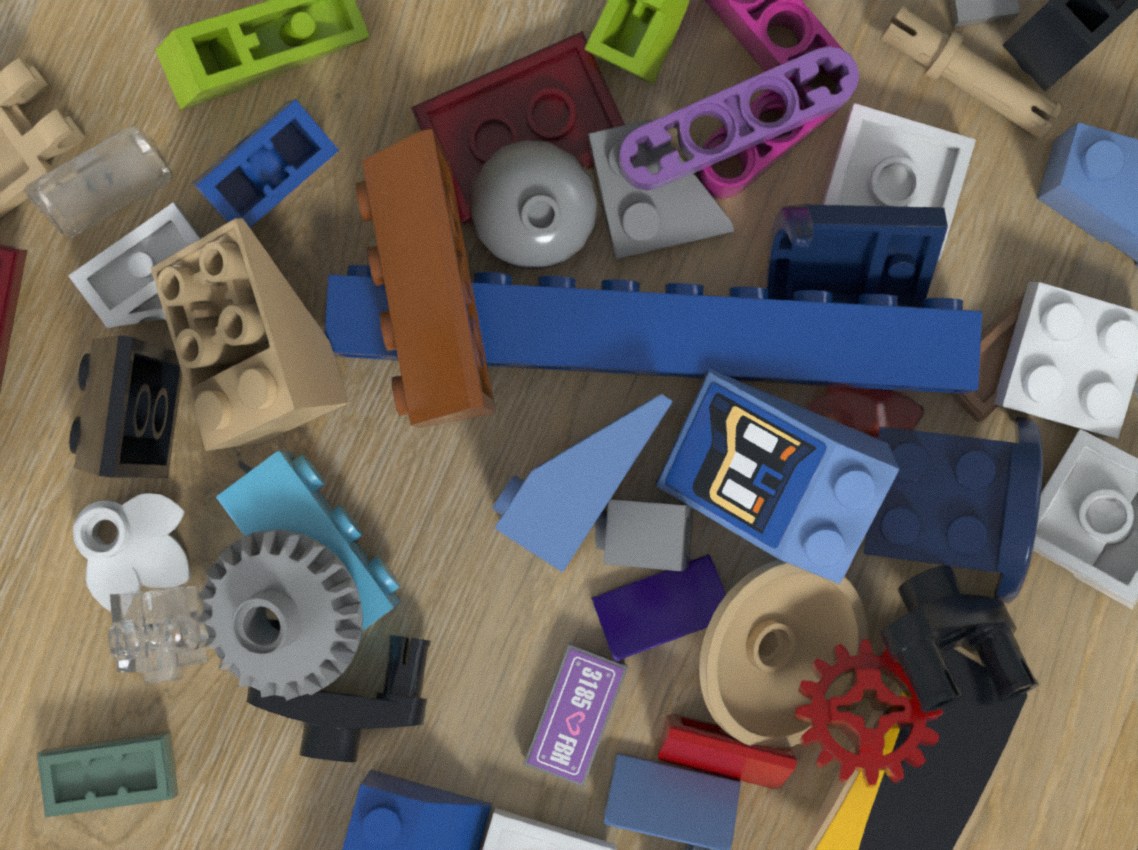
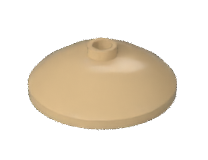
(799, 619)

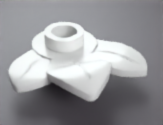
(140, 553)

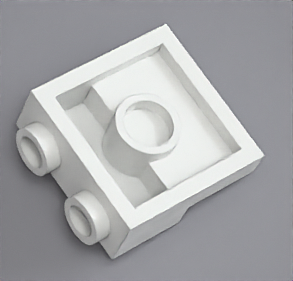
(1093, 517)

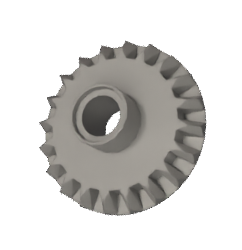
(307, 593)

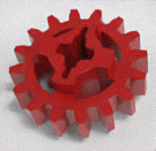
(868, 743)

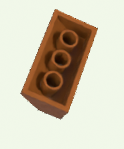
(426, 283)

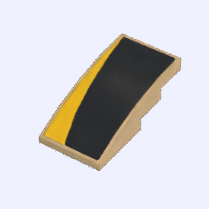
(943, 796)

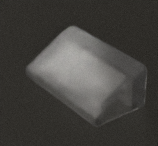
(100, 181)

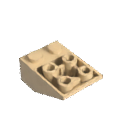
(244, 341)

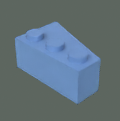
(1095, 184)

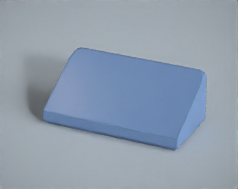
(672, 802)

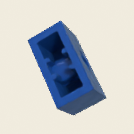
(266, 165)

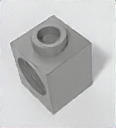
(645, 534)

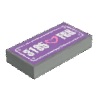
(575, 714)

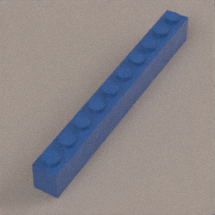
(689, 333)

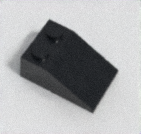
(126, 409)

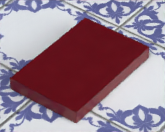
(541, 97)

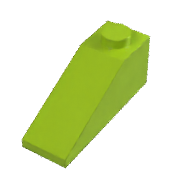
(255, 45)

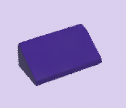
(659, 608)

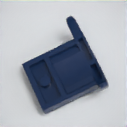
(855, 251)
(963, 502)

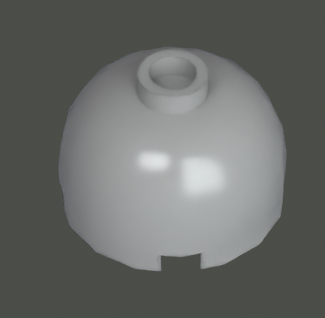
(532, 205)

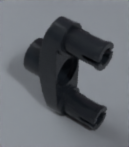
(947, 618)
(336, 719)

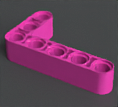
(749, 24)

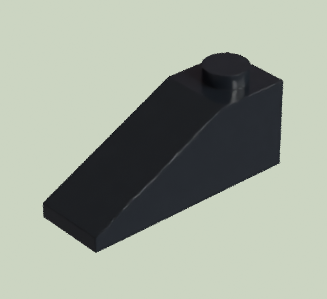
(1064, 35)

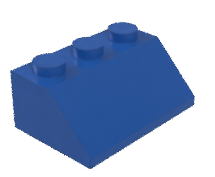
(413, 816)

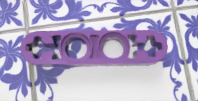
(734, 112)

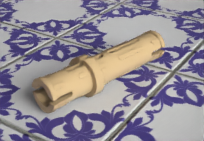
(970, 72)

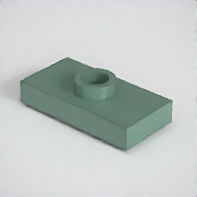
(107, 774)

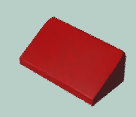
(714, 751)

